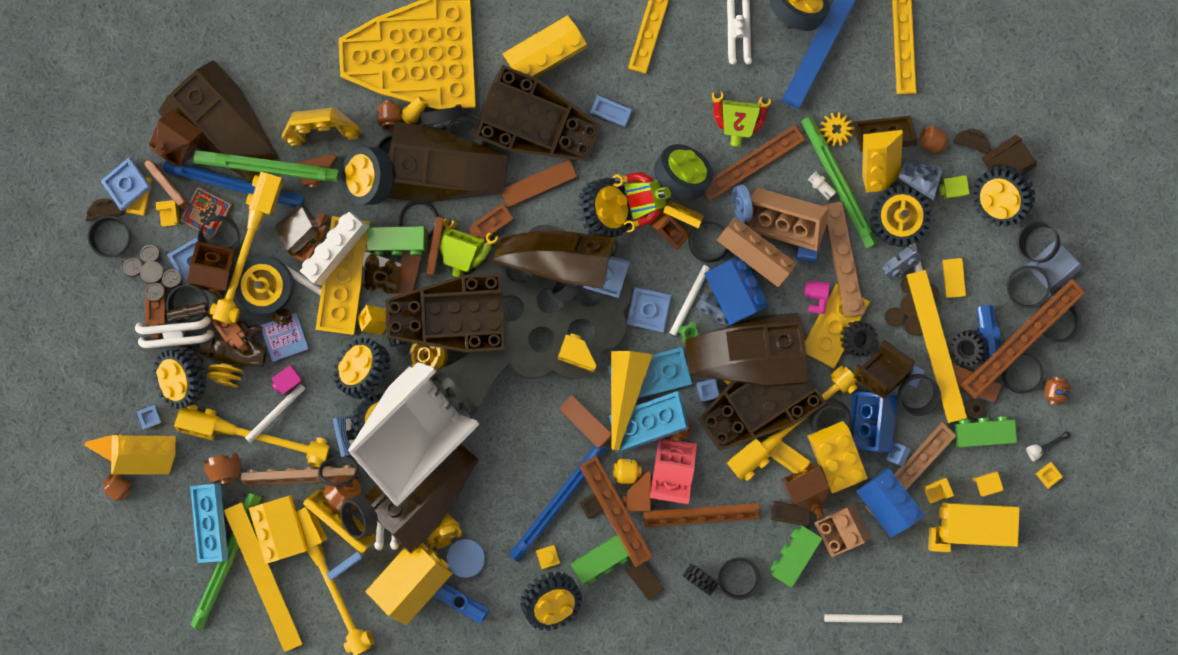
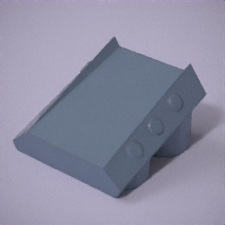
(921, 177)
(1057, 269)

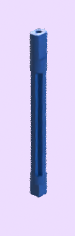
(285, 197)
(553, 507)

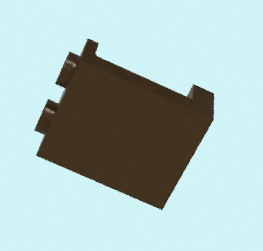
(885, 370)

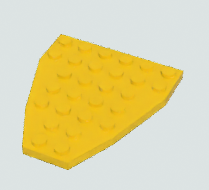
(414, 54)

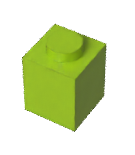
(954, 187)

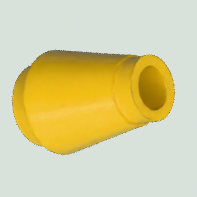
(412, 112)

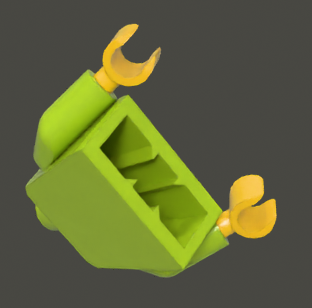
(463, 250)

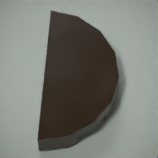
(973, 139)
(102, 208)

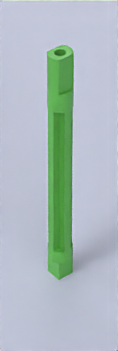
(265, 166)
(839, 181)
(220, 572)

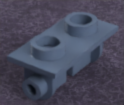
(909, 258)
(707, 305)

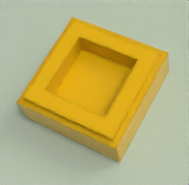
(1049, 475)

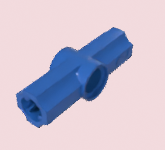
(988, 328)
(471, 608)

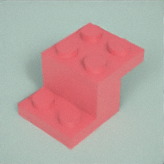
(673, 471)

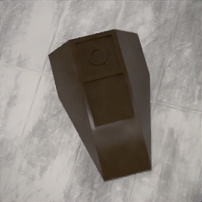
(223, 114)
(534, 119)
(442, 166)
(559, 256)
(451, 315)
(754, 351)
(755, 410)
(428, 504)

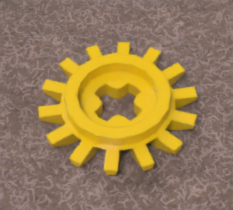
(836, 121)

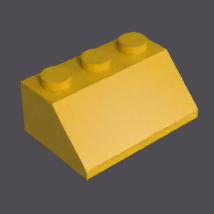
(881, 159)
(142, 454)
(278, 529)

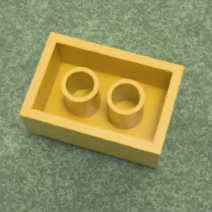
(837, 456)

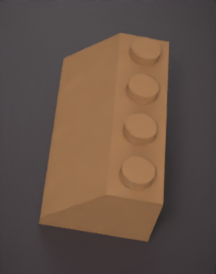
(788, 219)
(756, 251)

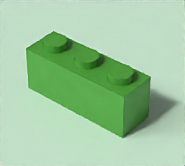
(397, 240)
(985, 432)
(795, 555)
(600, 560)

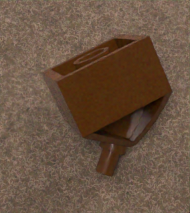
(175, 138)
(210, 268)
(807, 489)

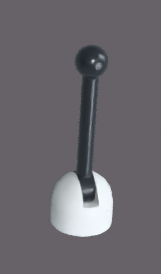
(1036, 451)

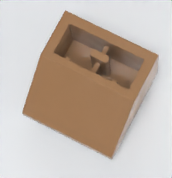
(843, 530)

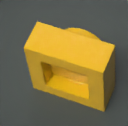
(548, 556)

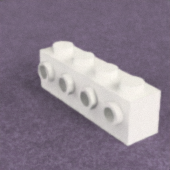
(334, 248)

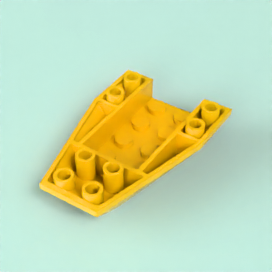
(320, 119)

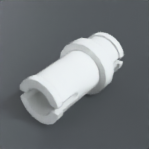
(819, 183)

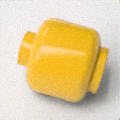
(626, 471)

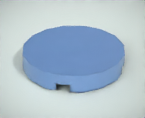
(743, 203)
(465, 558)

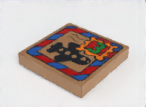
(202, 207)

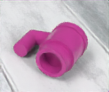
(818, 291)

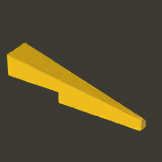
(627, 376)

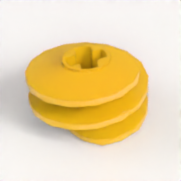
(223, 374)

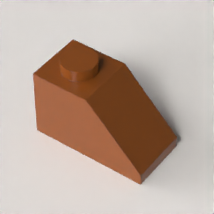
(325, 161)
(669, 230)
(638, 495)

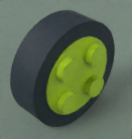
(683, 172)

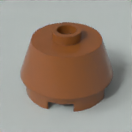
(223, 469)
(339, 494)

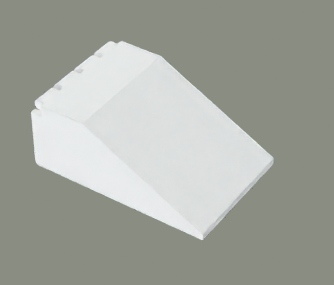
(409, 433)

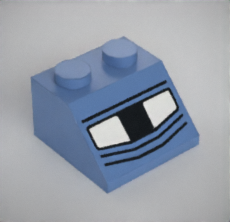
(344, 434)

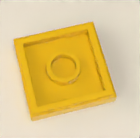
(683, 213)

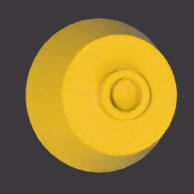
(428, 356)
(444, 533)

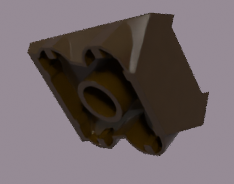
(1011, 153)
(298, 229)
(380, 273)

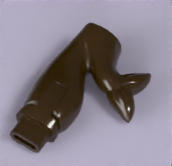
(222, 351)

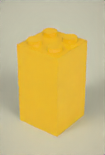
(979, 524)
(409, 583)

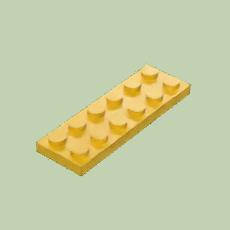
(342, 290)

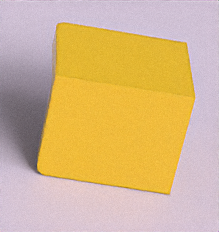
(168, 213)
(372, 320)
(988, 483)
(938, 490)
(935, 542)

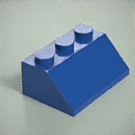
(736, 289)
(873, 421)
(890, 502)

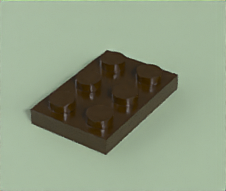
(885, 125)

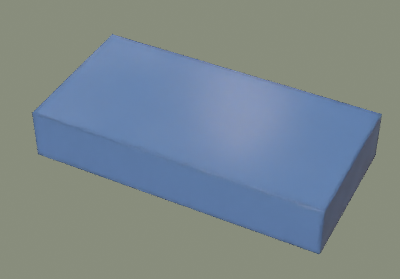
(611, 111)

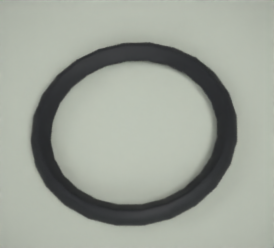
(415, 203)
(339, 483)

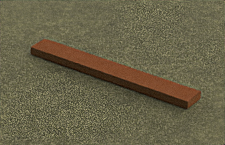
(1023, 338)

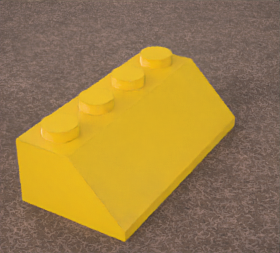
(546, 48)

